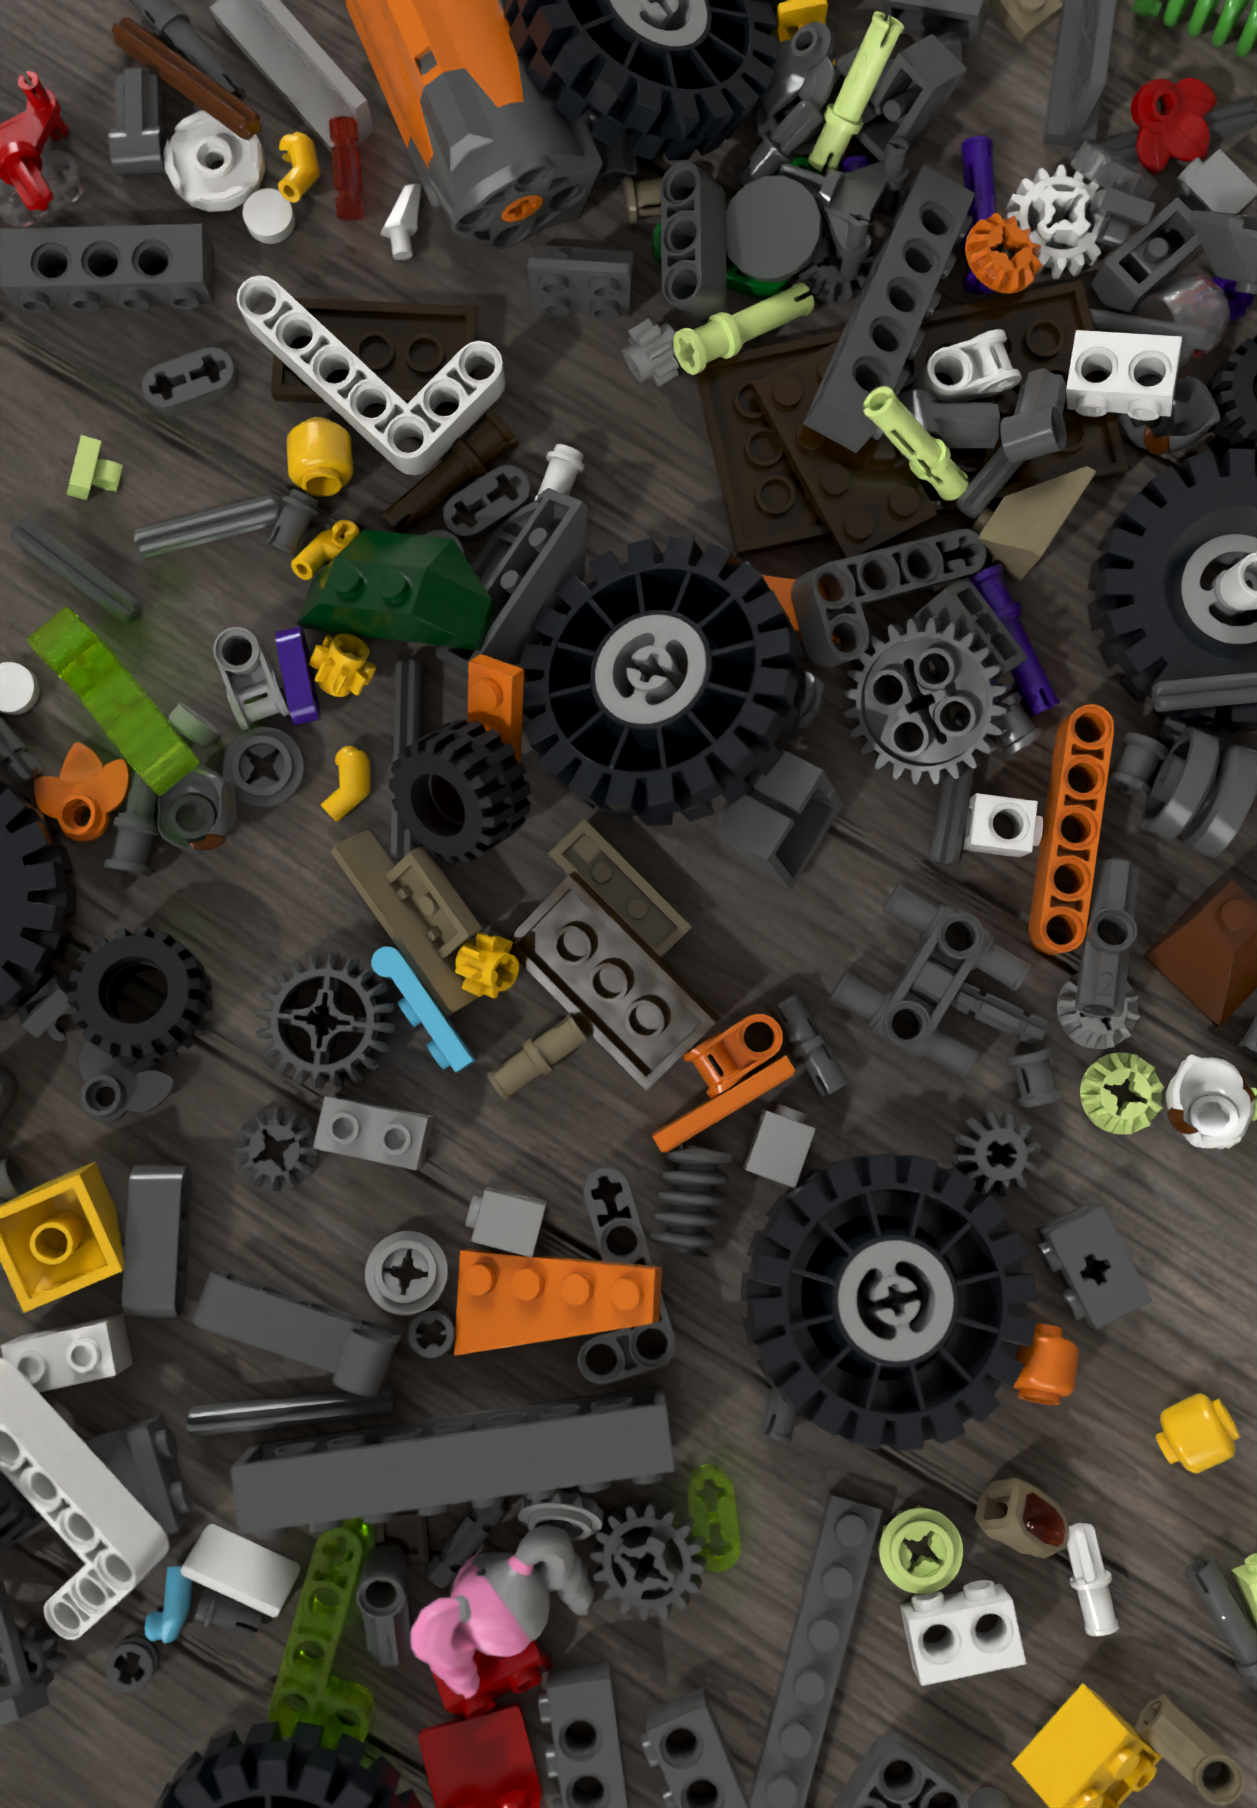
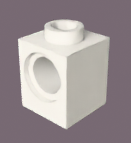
(979, 830)

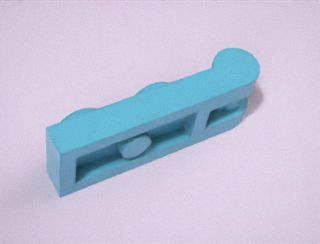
(420, 1007)

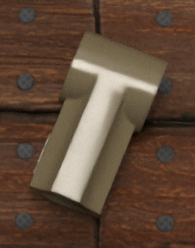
(1190, 1750)

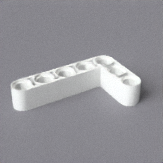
(363, 387)
(80, 1502)

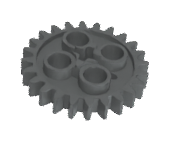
(968, 682)

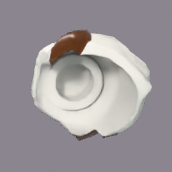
(1209, 1102)

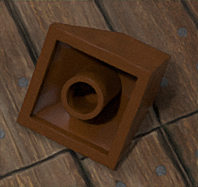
(1212, 951)

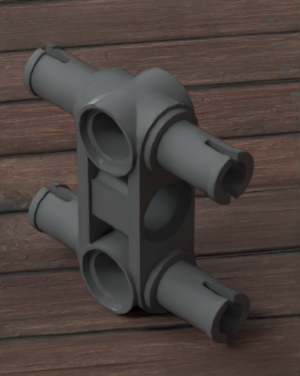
(930, 981)

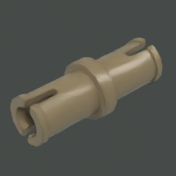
(537, 1057)

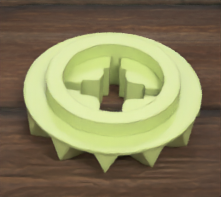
(1101, 1104)
(925, 1574)

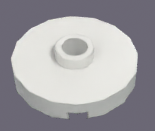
(195, 147)

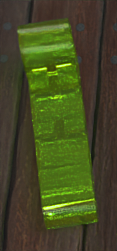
(114, 699)
(324, 1626)

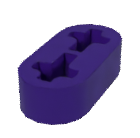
(298, 675)

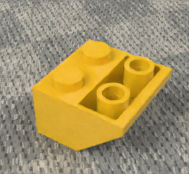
(1087, 1756)

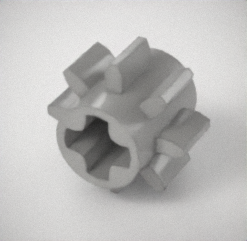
(651, 352)

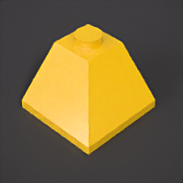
(60, 1237)

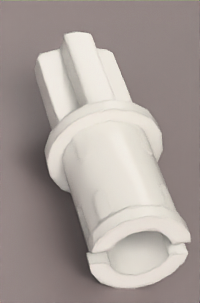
(1091, 1580)

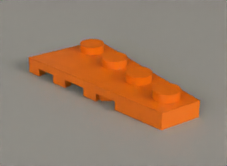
(540, 1298)

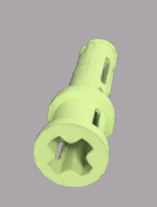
(727, 332)

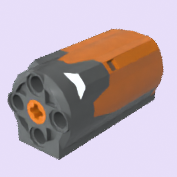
(474, 119)

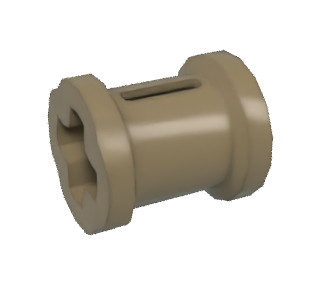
(642, 198)

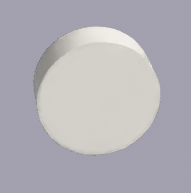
(268, 216)
(17, 688)

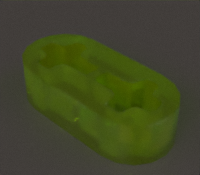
(725, 1515)

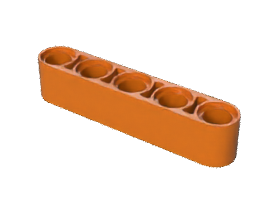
(1086, 811)

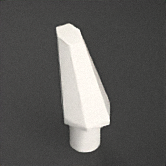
(403, 222)

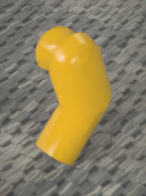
(304, 163)
(324, 549)
(353, 782)

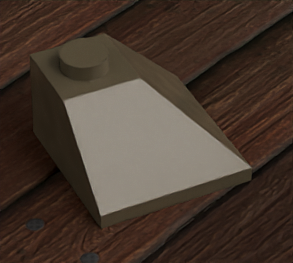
(1028, 522)

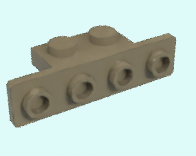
(416, 911)

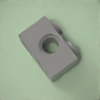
(373, 1132)

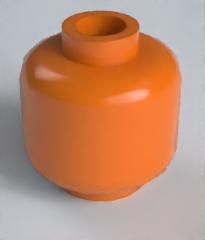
(1048, 1367)

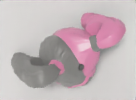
(500, 1605)

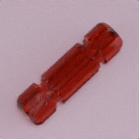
(346, 168)

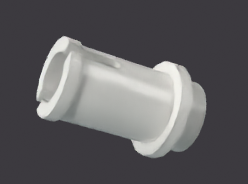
(562, 469)

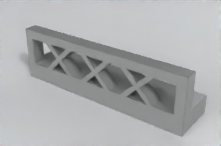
(294, 64)

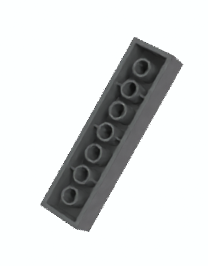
(452, 1461)

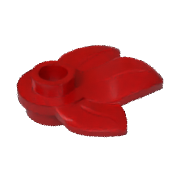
(1178, 127)

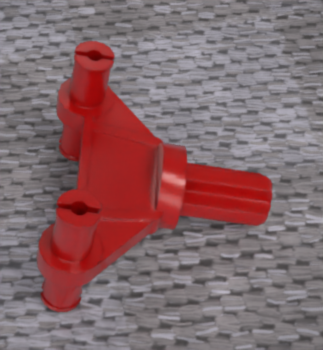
(23, 143)

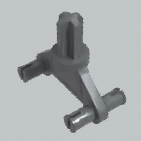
(851, 198)

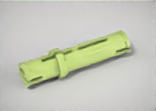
(845, 114)
(927, 456)

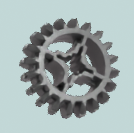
(323, 1045)

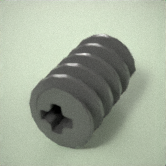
(690, 1199)

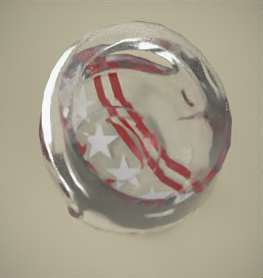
(1191, 302)

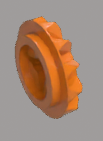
(995, 268)

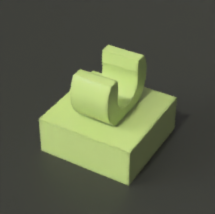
(89, 470)

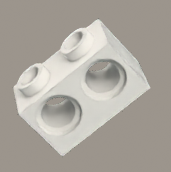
(1125, 360)
(71, 1353)
(962, 1648)

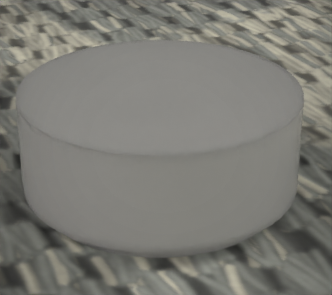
(193, 726)

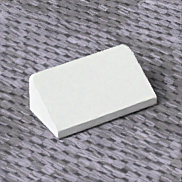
(241, 1570)

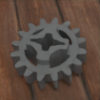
(628, 1547)

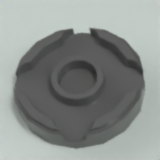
(773, 229)

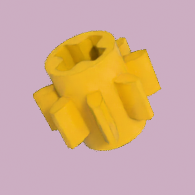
(342, 665)
(487, 965)

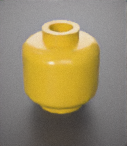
(319, 456)
(1197, 1433)

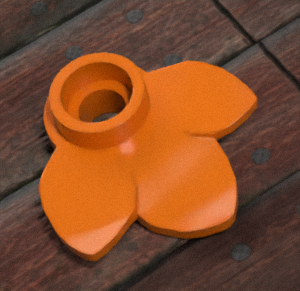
(83, 786)

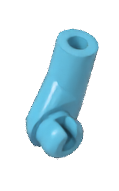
(177, 1604)

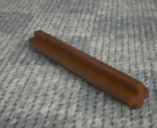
(187, 78)

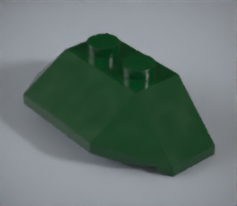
(400, 591)

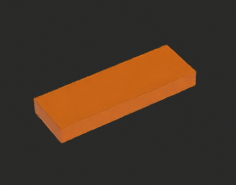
(723, 1104)

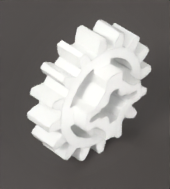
(1052, 201)

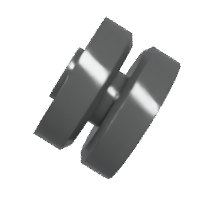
(1201, 792)

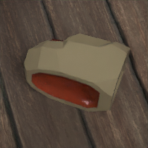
(1022, 1518)

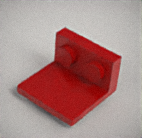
(482, 1762)

